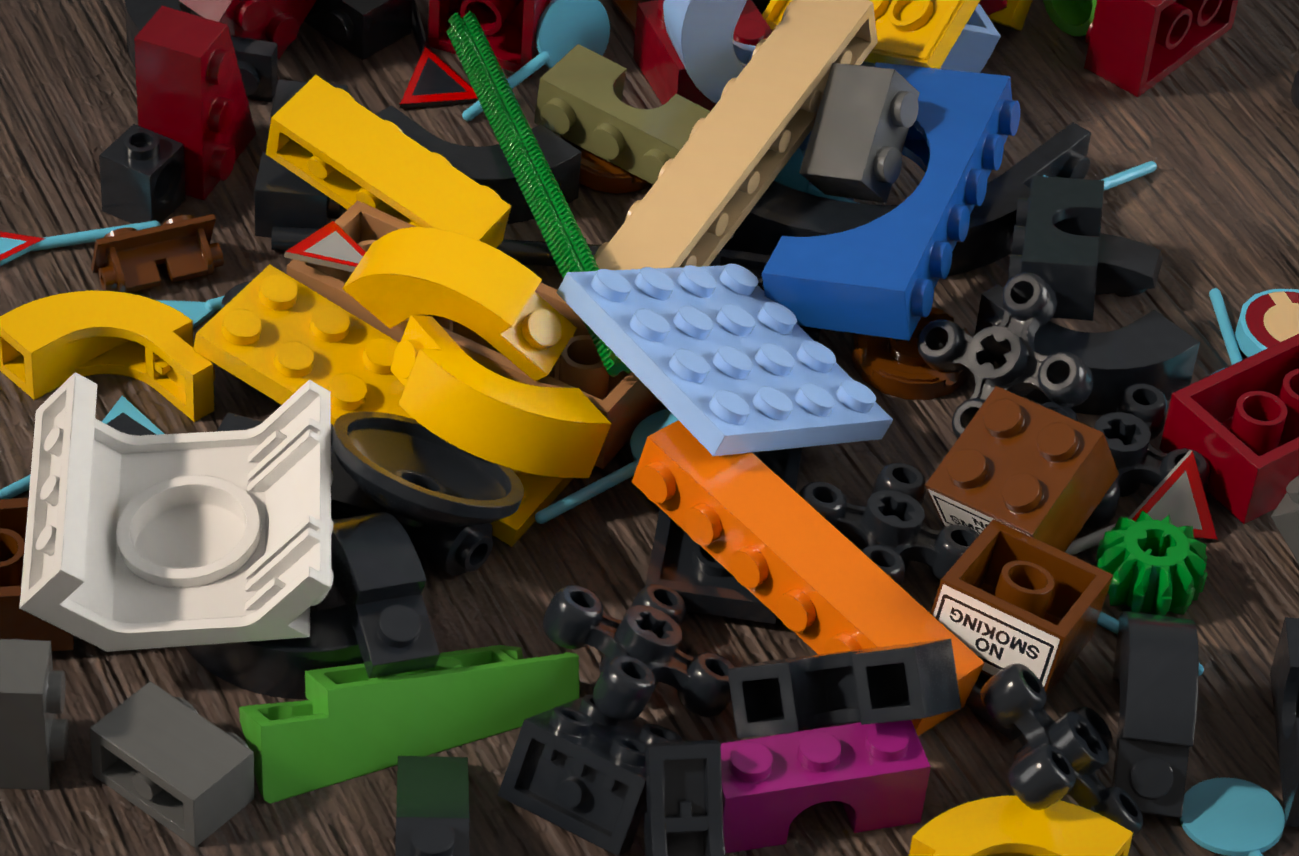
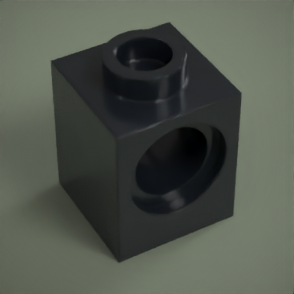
(142, 176)

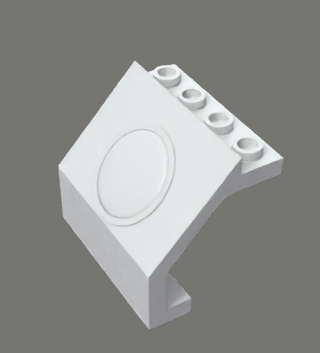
(178, 530)

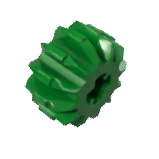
(1153, 565)

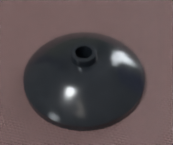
(421, 474)

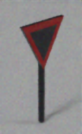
(432, 79)

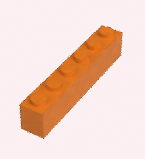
(788, 554)

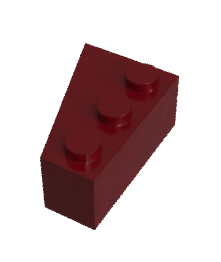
(193, 94)

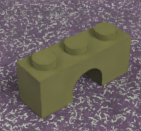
(585, 106)

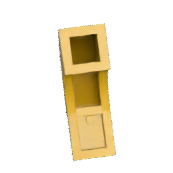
(464, 282)
(106, 335)
(493, 416)
(1013, 829)

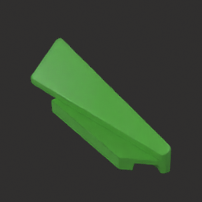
(366, 723)

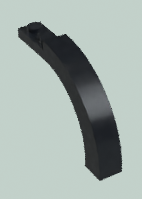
(991, 225)

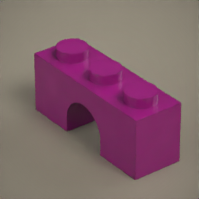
(870, 768)

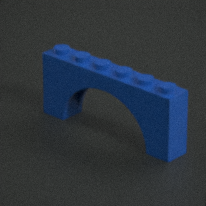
(887, 270)

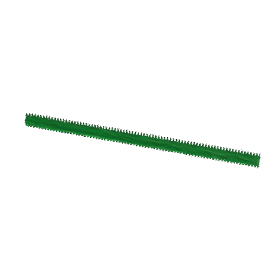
(526, 160)

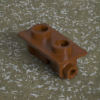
(130, 257)

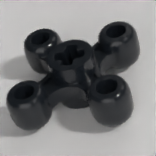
(1027, 305)
(1128, 432)
(892, 522)
(638, 651)
(1058, 754)

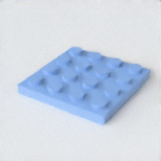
(725, 358)

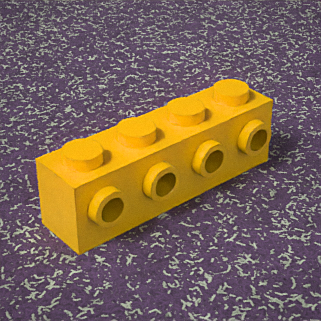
(370, 160)

